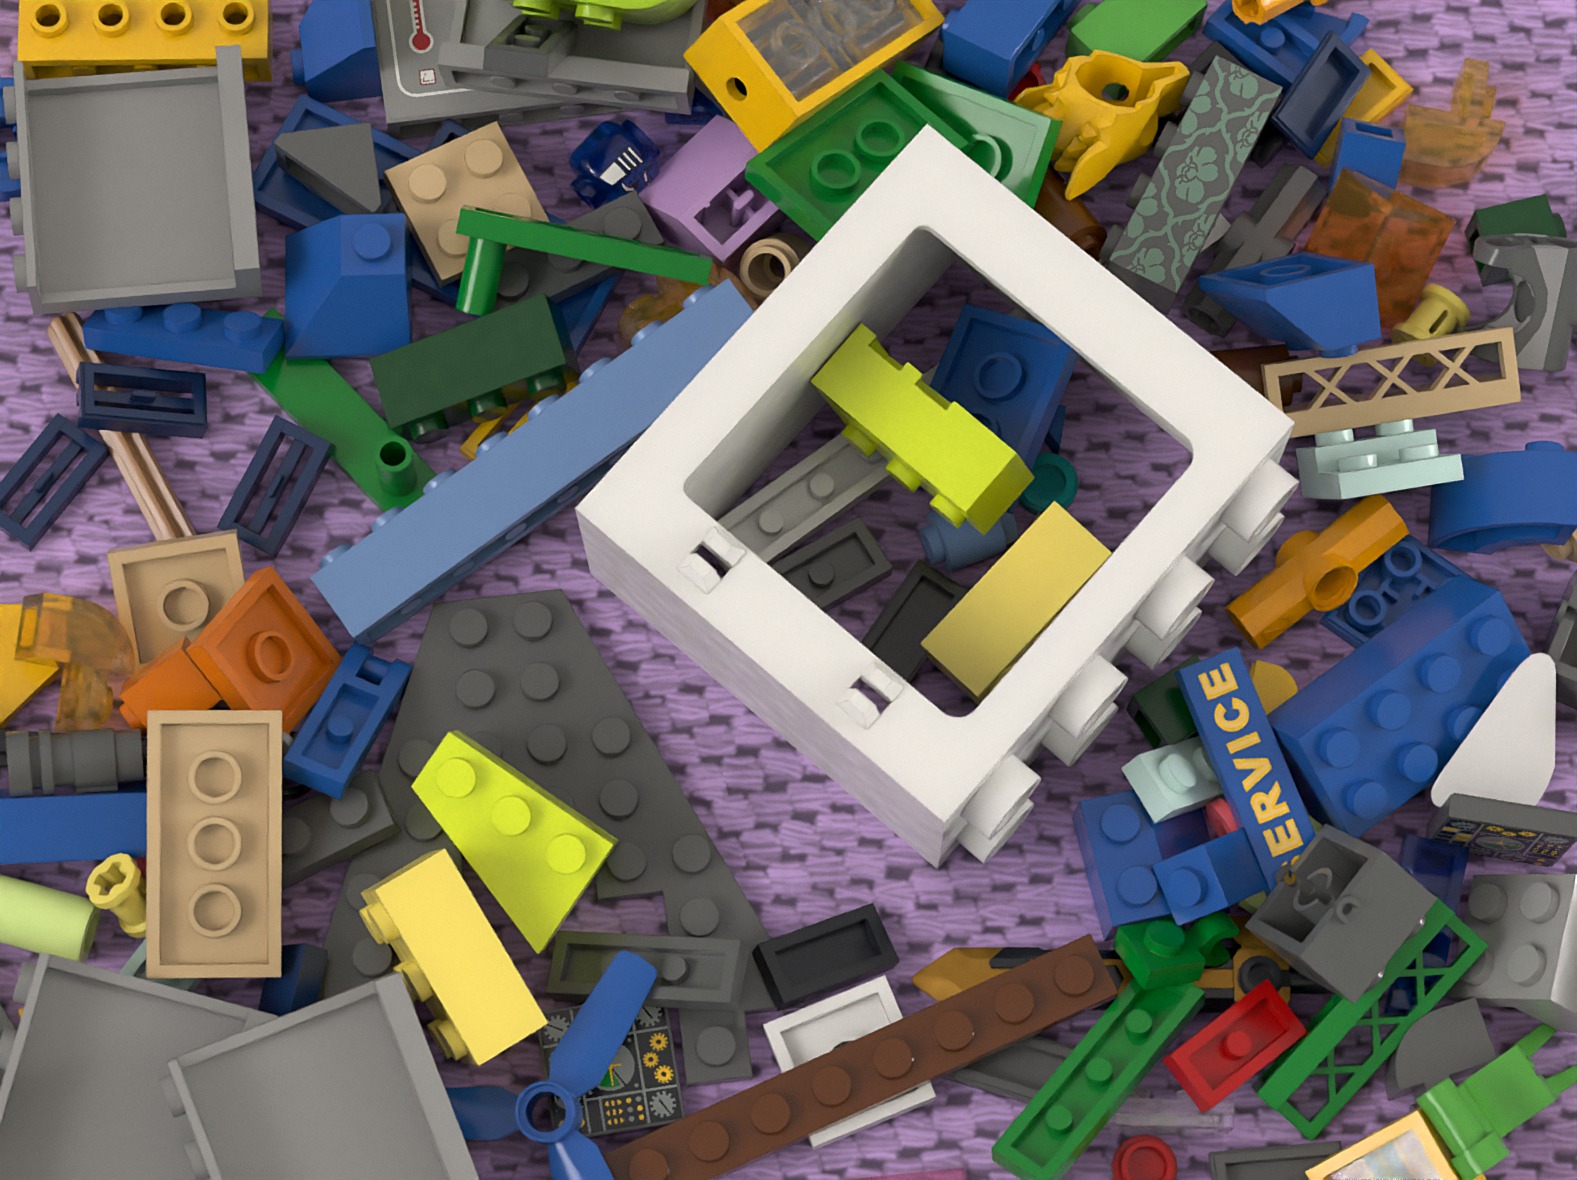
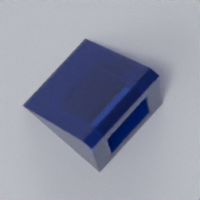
(702, 112)

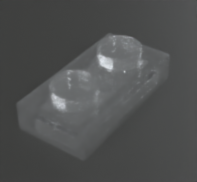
(1170, 1117)

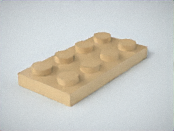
(214, 843)

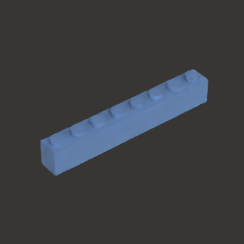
(525, 474)

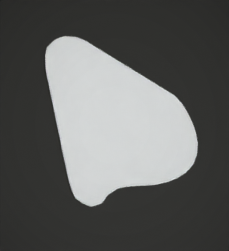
(1512, 744)

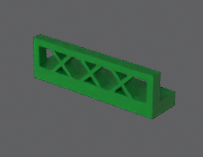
(1339, 1017)

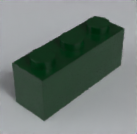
(476, 370)

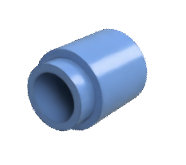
(965, 545)

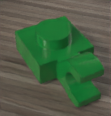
(1167, 954)

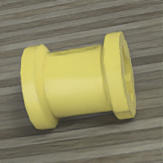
(1434, 317)
(126, 895)

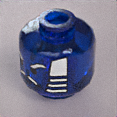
(613, 162)

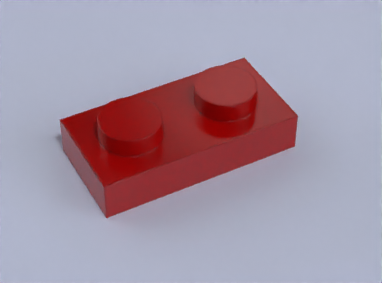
(1234, 1046)

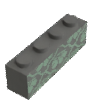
(1191, 182)

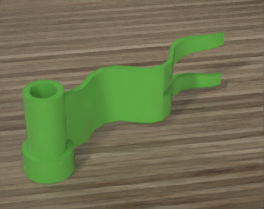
(1492, 1104)

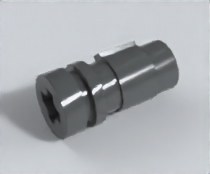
(83, 759)

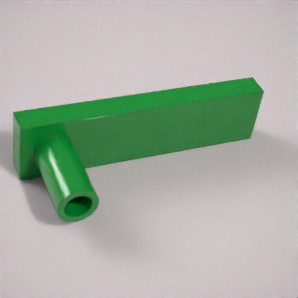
(493, 230)
(365, 447)
(1095, 1080)

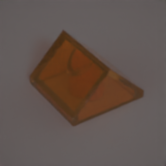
(1385, 229)

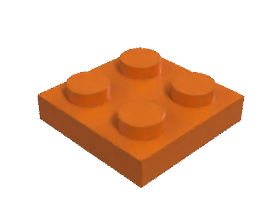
(266, 651)

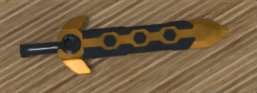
(1222, 984)

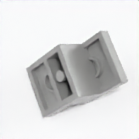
(1530, 948)

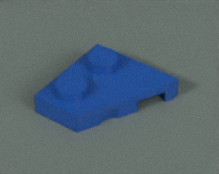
(1282, 44)

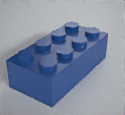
(1398, 705)

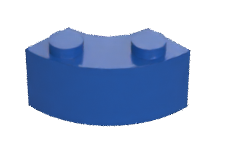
(1507, 501)

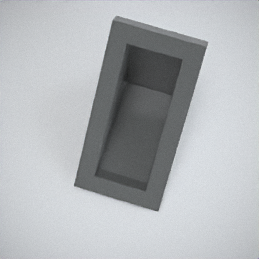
(335, 165)

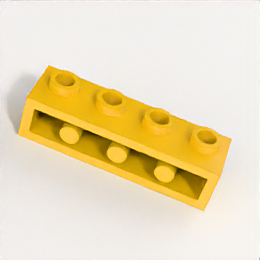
(141, 36)

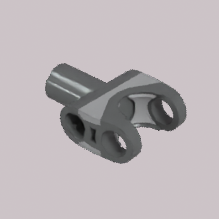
(1542, 297)

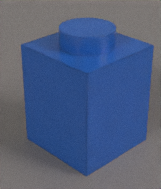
(1369, 150)
(1210, 876)

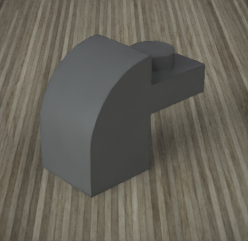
(1439, 1046)

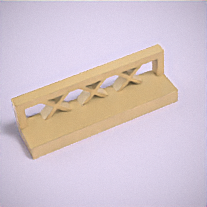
(1406, 401)

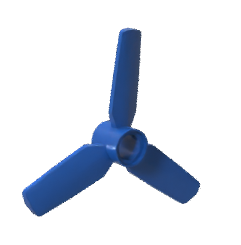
(575, 1069)

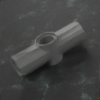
(1258, 236)

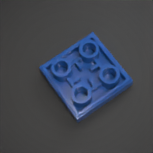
(1389, 590)

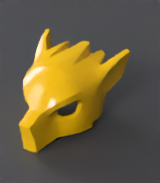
(1100, 130)

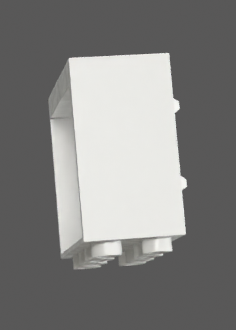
(789, 662)

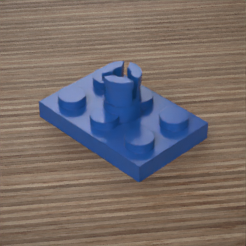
(1006, 377)

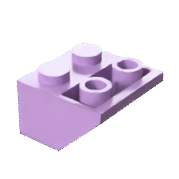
(707, 201)

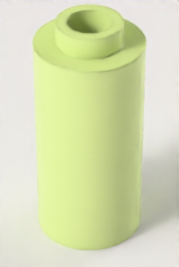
(46, 919)

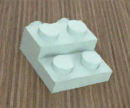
(1374, 464)

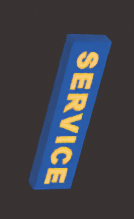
(1247, 761)

